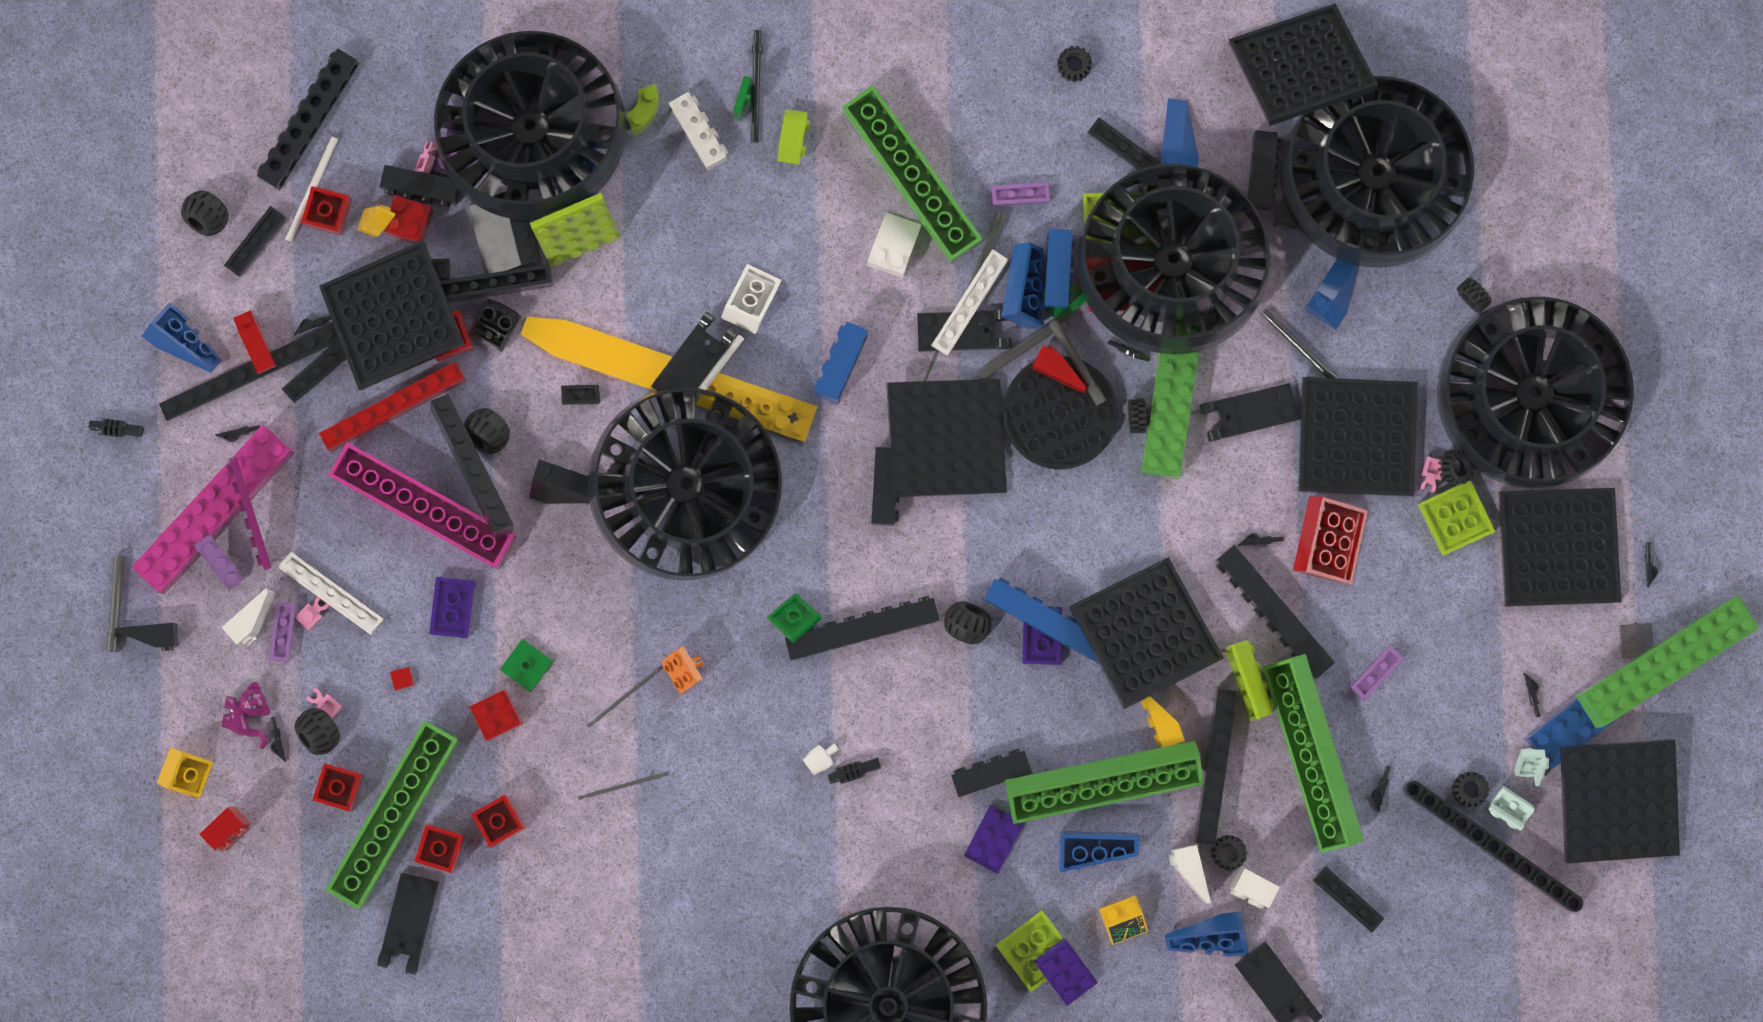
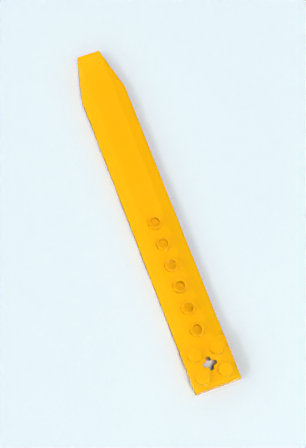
(643, 366)

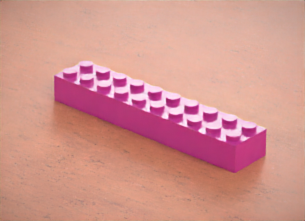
(420, 505)
(211, 510)

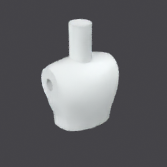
(819, 758)

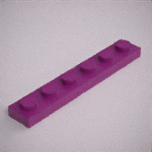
(246, 505)

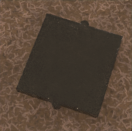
(1635, 639)

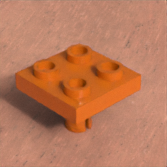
(682, 669)

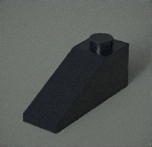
(156, 635)

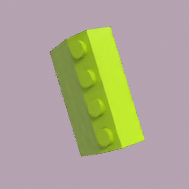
(1249, 681)

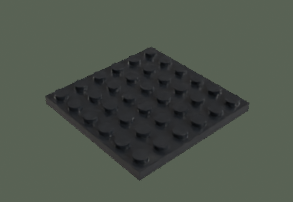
(1302, 64)
(391, 315)
(1357, 436)
(946, 438)
(1559, 547)
(1146, 633)
(1620, 801)

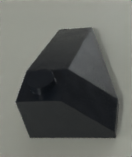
(559, 485)

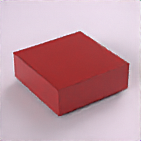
(402, 678)

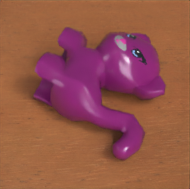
(251, 703)

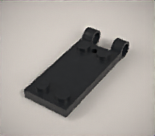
(971, 338)
(694, 358)
(1252, 411)
(409, 920)
(1275, 985)

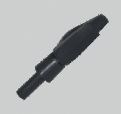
(312, 324)
(1129, 351)
(241, 431)
(1260, 540)
(1649, 565)
(1532, 694)
(277, 739)
(1382, 787)

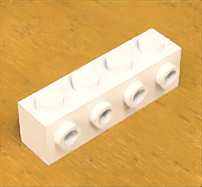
(697, 130)

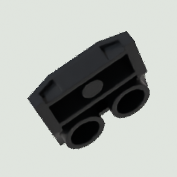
(491, 326)

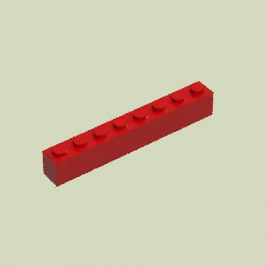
(392, 407)

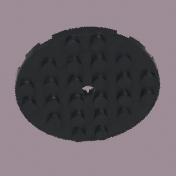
(1054, 440)

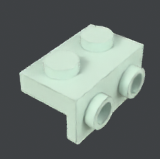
(1532, 764)
(1511, 808)

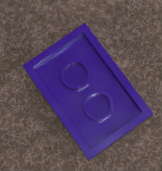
(452, 607)
(1040, 648)
(993, 839)
(1065, 971)

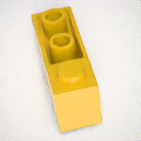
(375, 220)
(1166, 727)

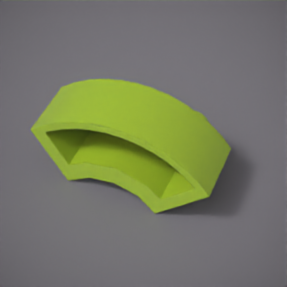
(645, 110)
(792, 137)

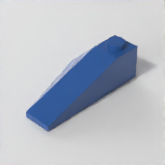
(1178, 136)
(1333, 294)
(173, 335)
(1218, 933)

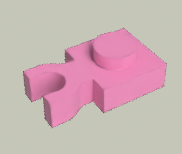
(426, 160)
(1431, 472)
(310, 614)
(326, 703)

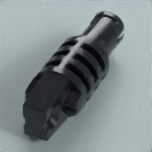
(115, 428)
(853, 771)

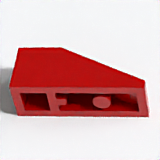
(254, 341)
(1055, 366)

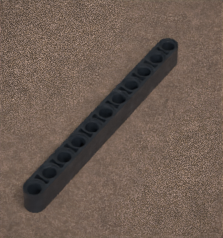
(1501, 849)

